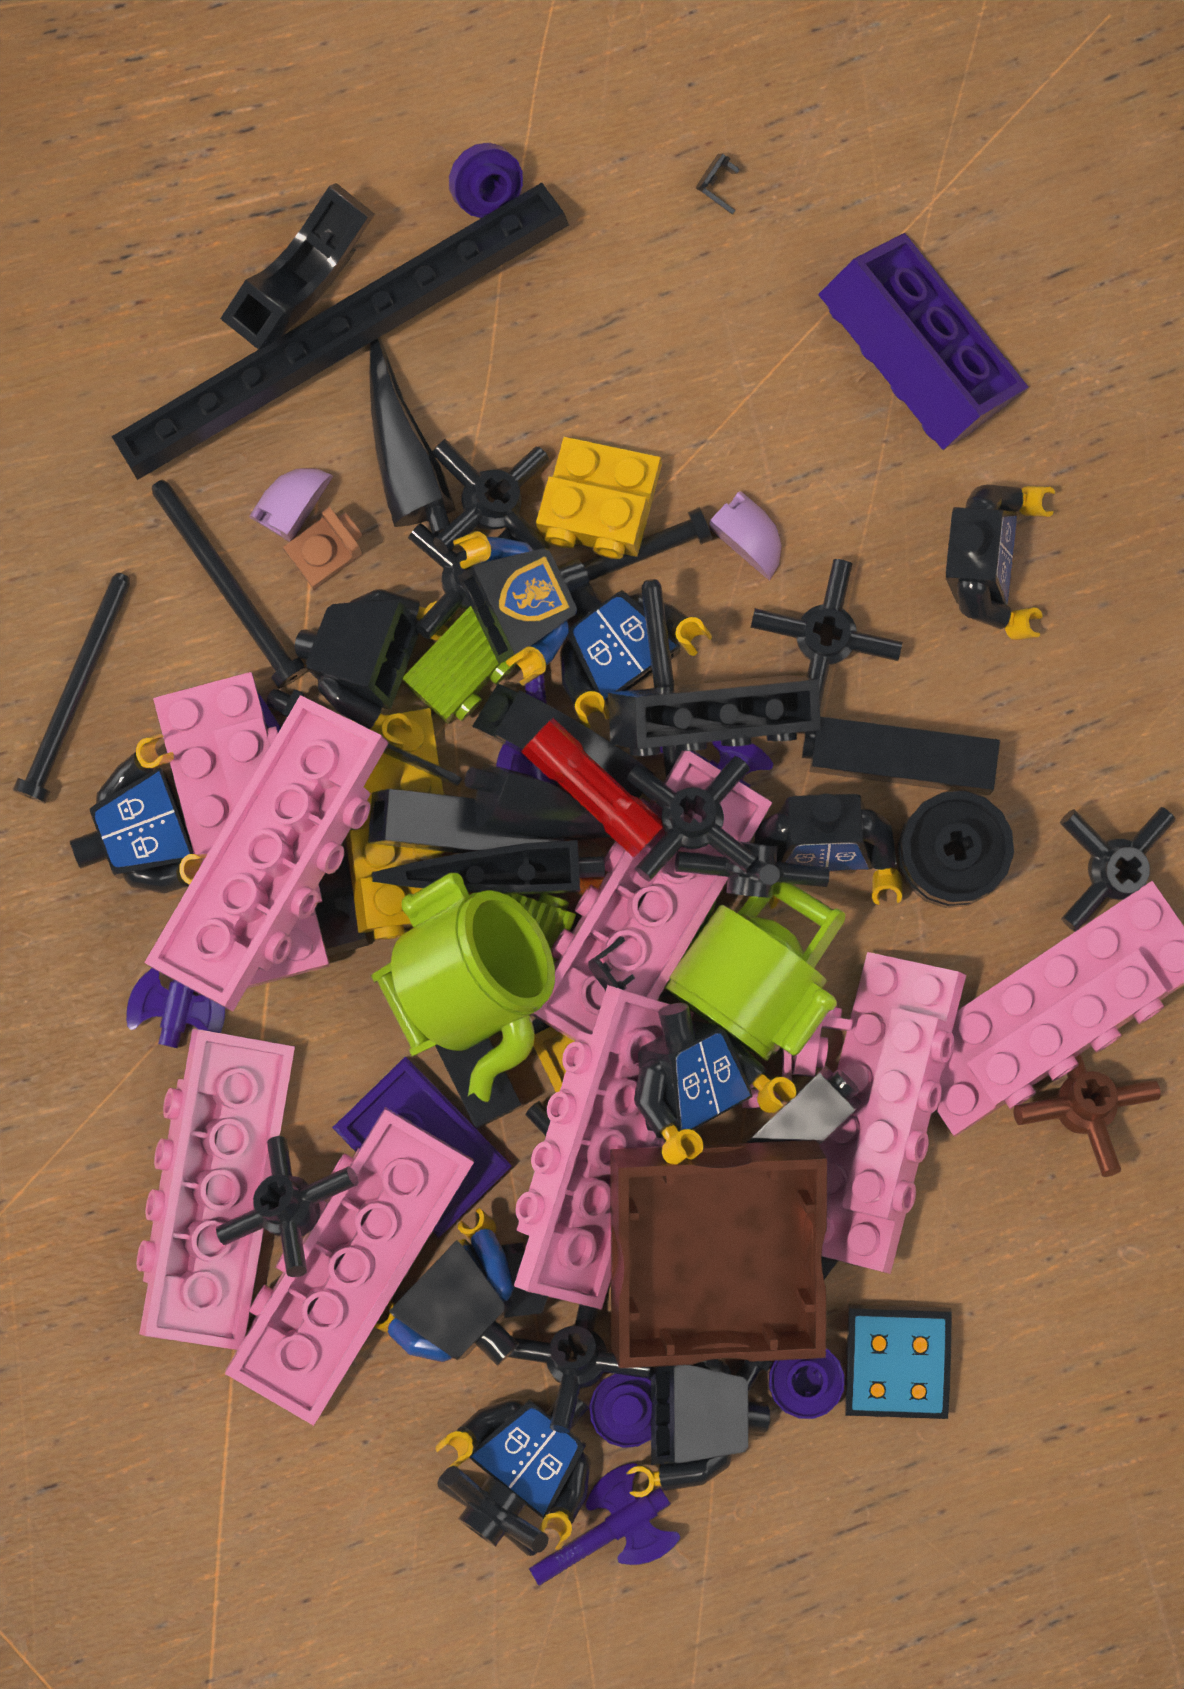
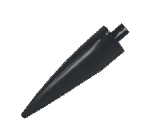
(408, 469)
(528, 806)
(505, 869)

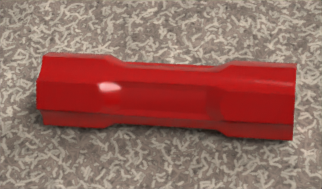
(565, 761)

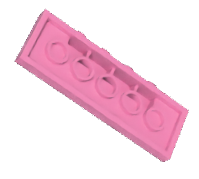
(217, 748)
(271, 855)
(651, 916)
(1062, 1007)
(896, 1061)
(209, 1176)
(570, 1190)
(354, 1263)

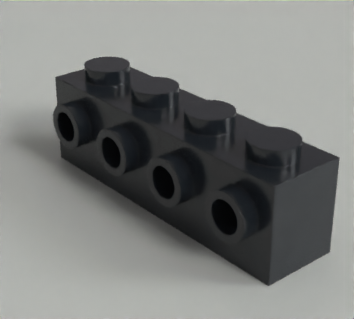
(714, 712)

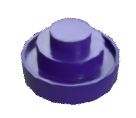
(485, 179)
(807, 1385)
(622, 1410)

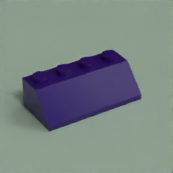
(922, 340)

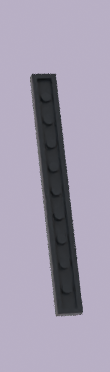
(340, 330)

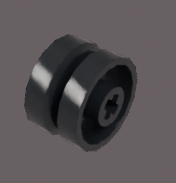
(973, 825)

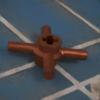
(1087, 1106)

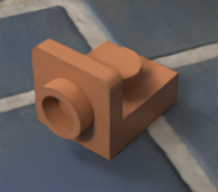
(325, 547)

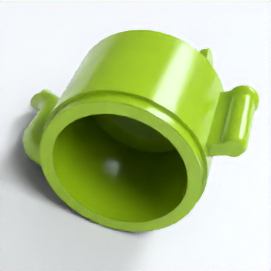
(468, 974)
(756, 974)

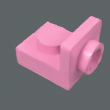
(816, 1048)

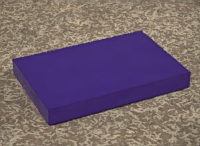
(420, 1102)

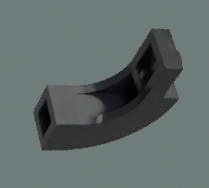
(301, 274)
(518, 717)

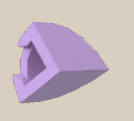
(290, 501)
(749, 533)

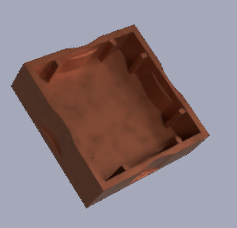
(718, 1254)

